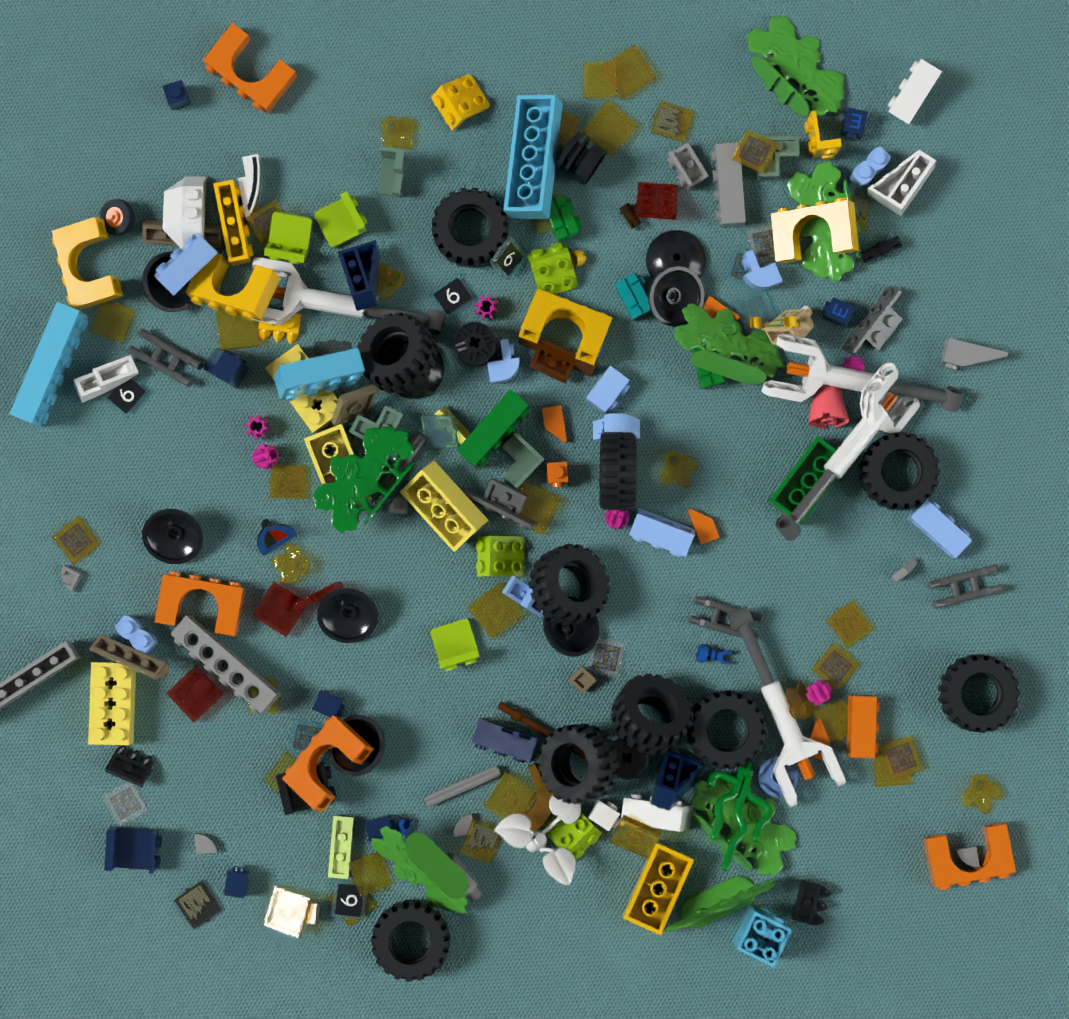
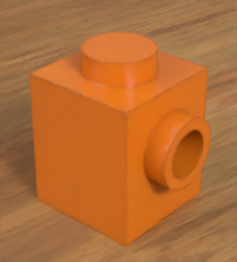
(557, 474)

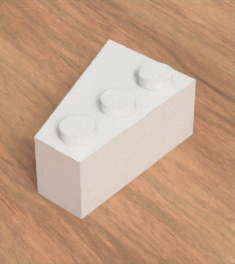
(914, 90)
(903, 183)
(641, 810)

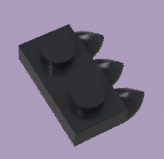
(129, 767)
(808, 902)

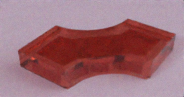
(317, 596)

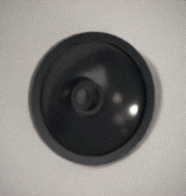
(674, 242)
(685, 289)
(157, 293)
(429, 384)
(167, 544)
(344, 624)
(578, 639)
(373, 735)

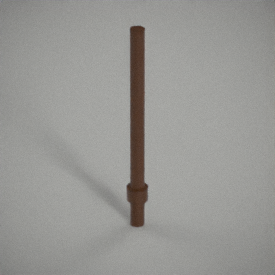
(517, 715)

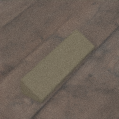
(153, 234)
(130, 657)

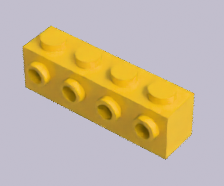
(232, 222)

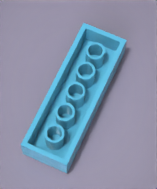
(533, 157)
(49, 364)

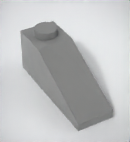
(964, 354)

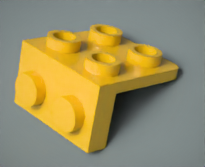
(459, 100)
(820, 149)

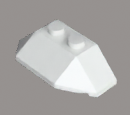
(185, 209)

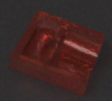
(656, 200)
(278, 610)
(195, 693)

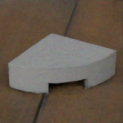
(398, 505)
(904, 570)
(70, 577)
(463, 825)
(204, 844)
(969, 855)

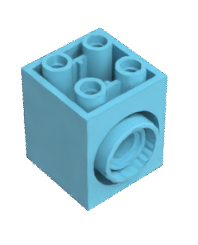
(762, 935)

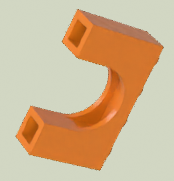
(262, 93)
(176, 588)
(303, 773)
(997, 862)

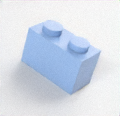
(608, 389)

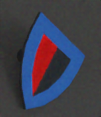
(273, 536)

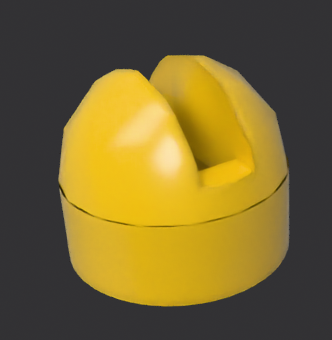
(577, 257)

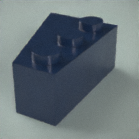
(362, 273)
(227, 367)
(504, 740)
(674, 779)

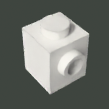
(605, 815)

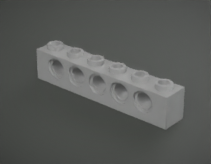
(267, 693)

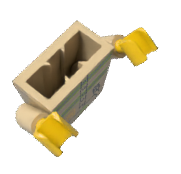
(790, 322)

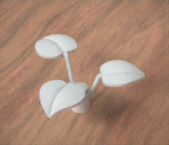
(517, 833)

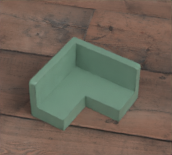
(787, 148)
(392, 171)
(387, 418)
(526, 460)

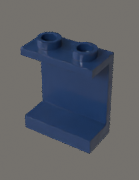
(132, 848)

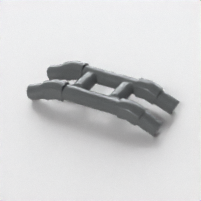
(161, 346)
(976, 591)
(717, 608)

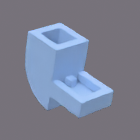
(759, 278)
(505, 369)
(616, 423)
(521, 594)

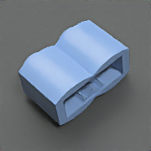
(869, 168)
(140, 638)

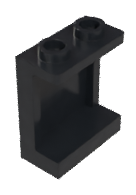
(291, 800)

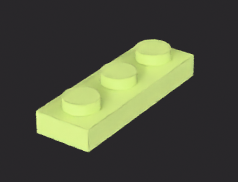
(341, 847)

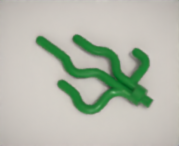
(742, 789)

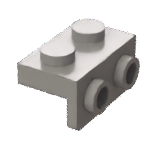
(687, 166)

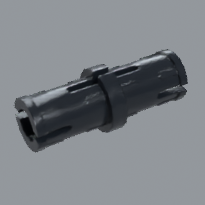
(881, 249)

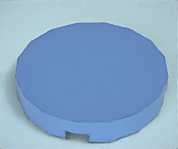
(768, 780)

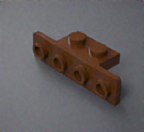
(555, 360)

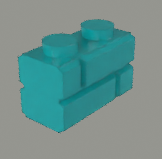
(633, 295)

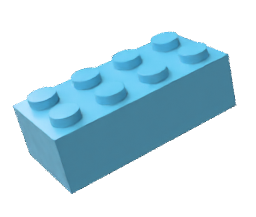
(319, 374)

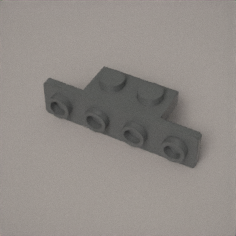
(877, 324)
(504, 500)

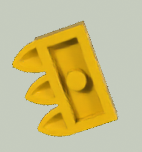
(290, 327)

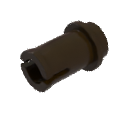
(630, 215)

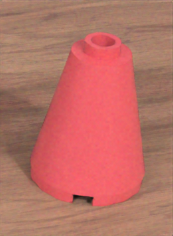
(828, 408)

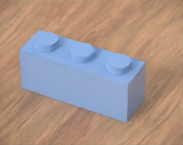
(185, 263)
(940, 528)
(662, 533)

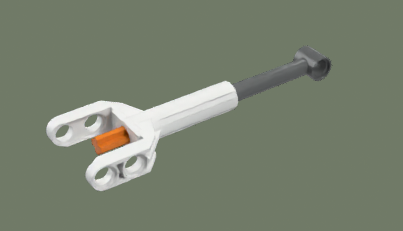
(298, 296)
(820, 373)
(873, 420)
(796, 746)

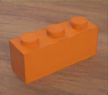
(862, 726)

